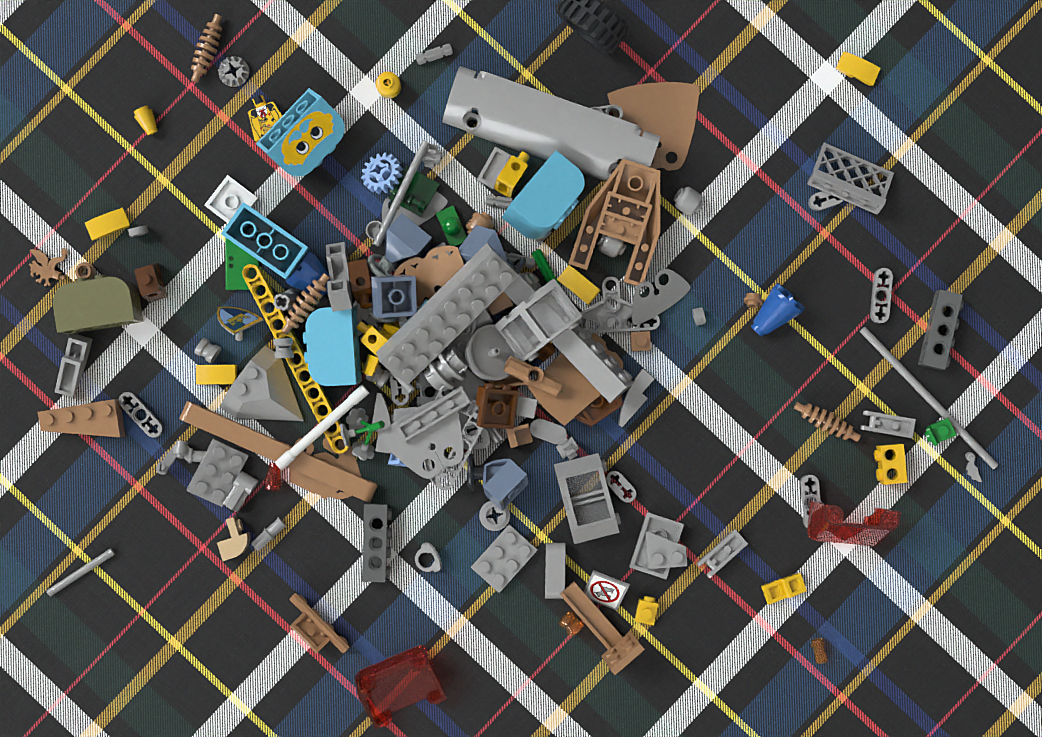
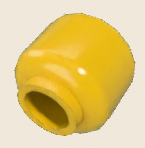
(392, 89)

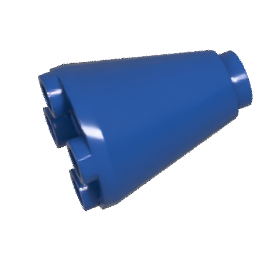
(776, 310)

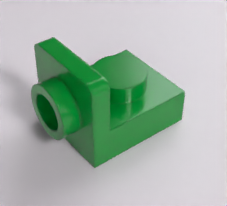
(940, 431)

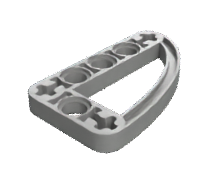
(470, 440)

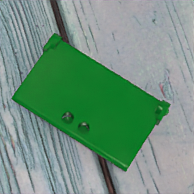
(235, 266)

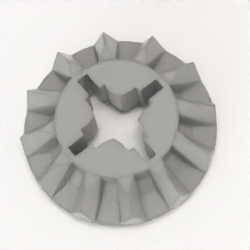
(242, 73)
(489, 523)

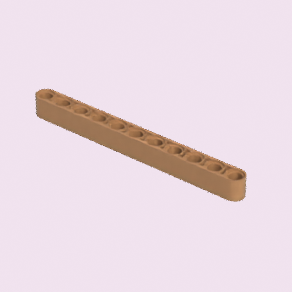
(273, 449)

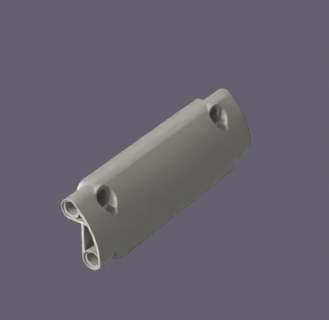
(545, 123)

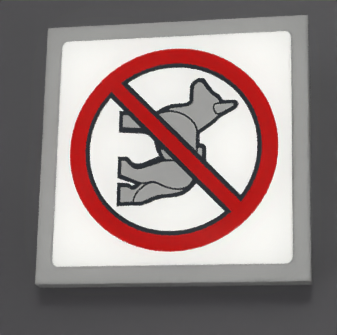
(605, 590)

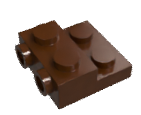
(496, 406)

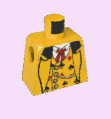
(263, 117)
(369, 340)

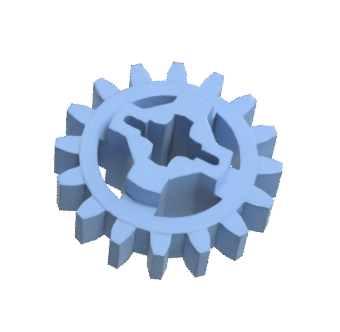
(382, 173)

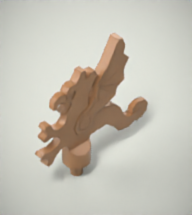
(47, 269)

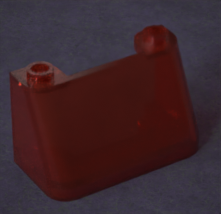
(827, 525)
(398, 684)

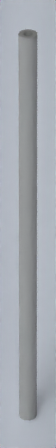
(928, 397)

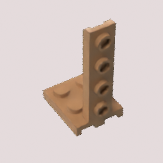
(620, 648)

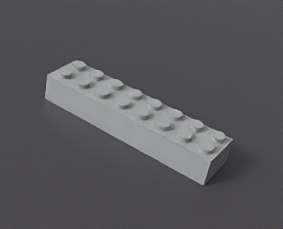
(447, 314)
(579, 346)

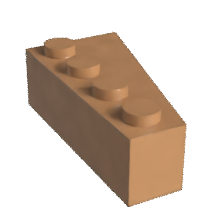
(94, 418)

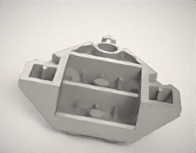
(262, 391)

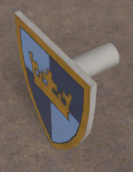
(236, 320)

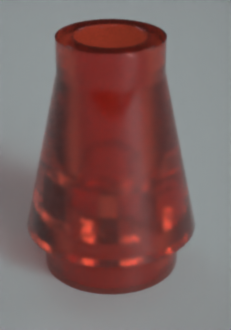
(273, 478)

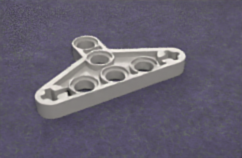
(623, 311)

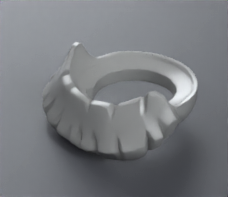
(428, 548)

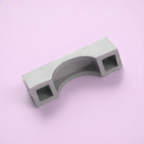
(339, 285)

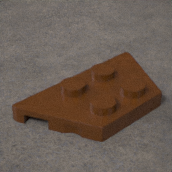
(598, 410)

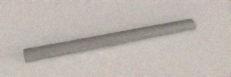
(401, 193)

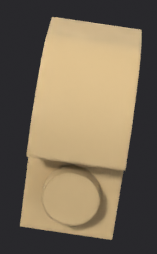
(237, 543)

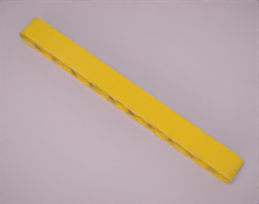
(297, 369)

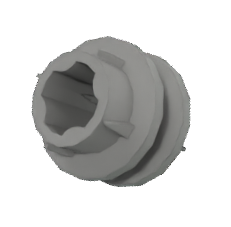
(447, 368)

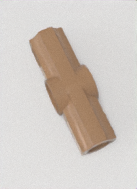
(543, 380)

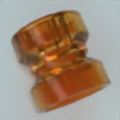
(571, 623)

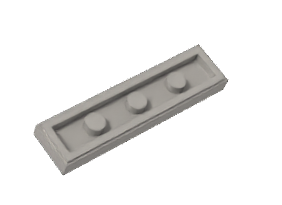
(433, 414)

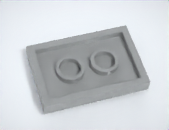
(217, 472)
(662, 527)
(504, 558)

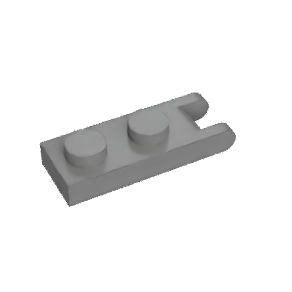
(889, 424)
(723, 552)

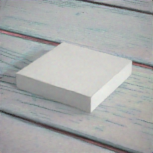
(229, 198)

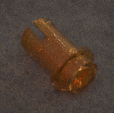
(819, 650)

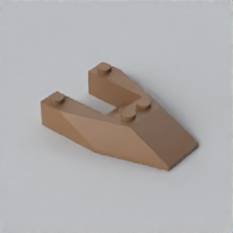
(626, 211)

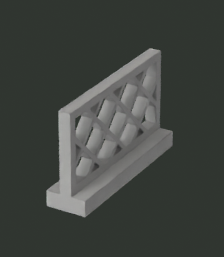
(846, 189)

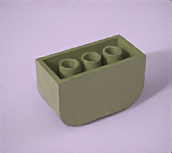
(96, 304)

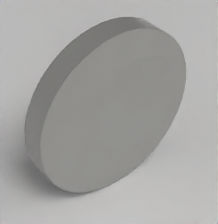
(487, 353)

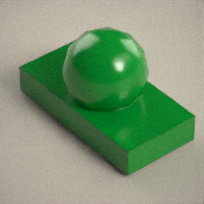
(451, 226)

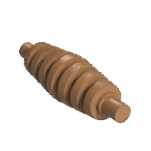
(206, 48)
(320, 284)
(827, 421)

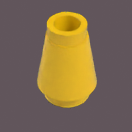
(146, 119)

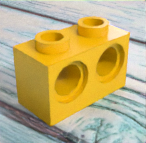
(897, 463)

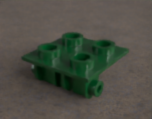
(418, 193)

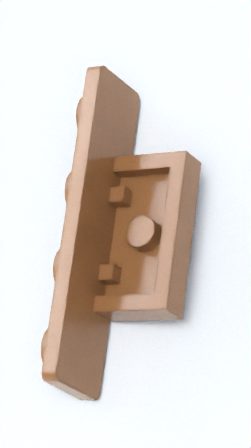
(313, 629)

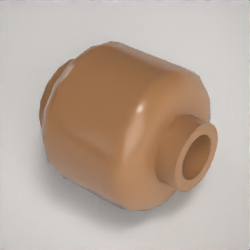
(481, 220)

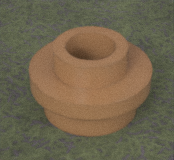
(79, 270)
(753, 300)

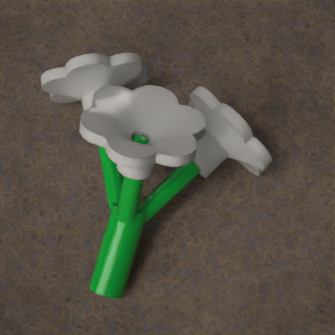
(357, 420)

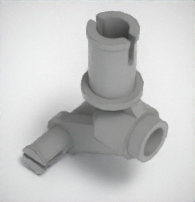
(182, 451)

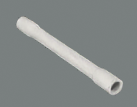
(290, 455)

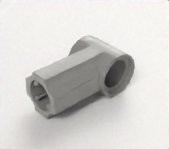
(285, 300)
(243, 486)

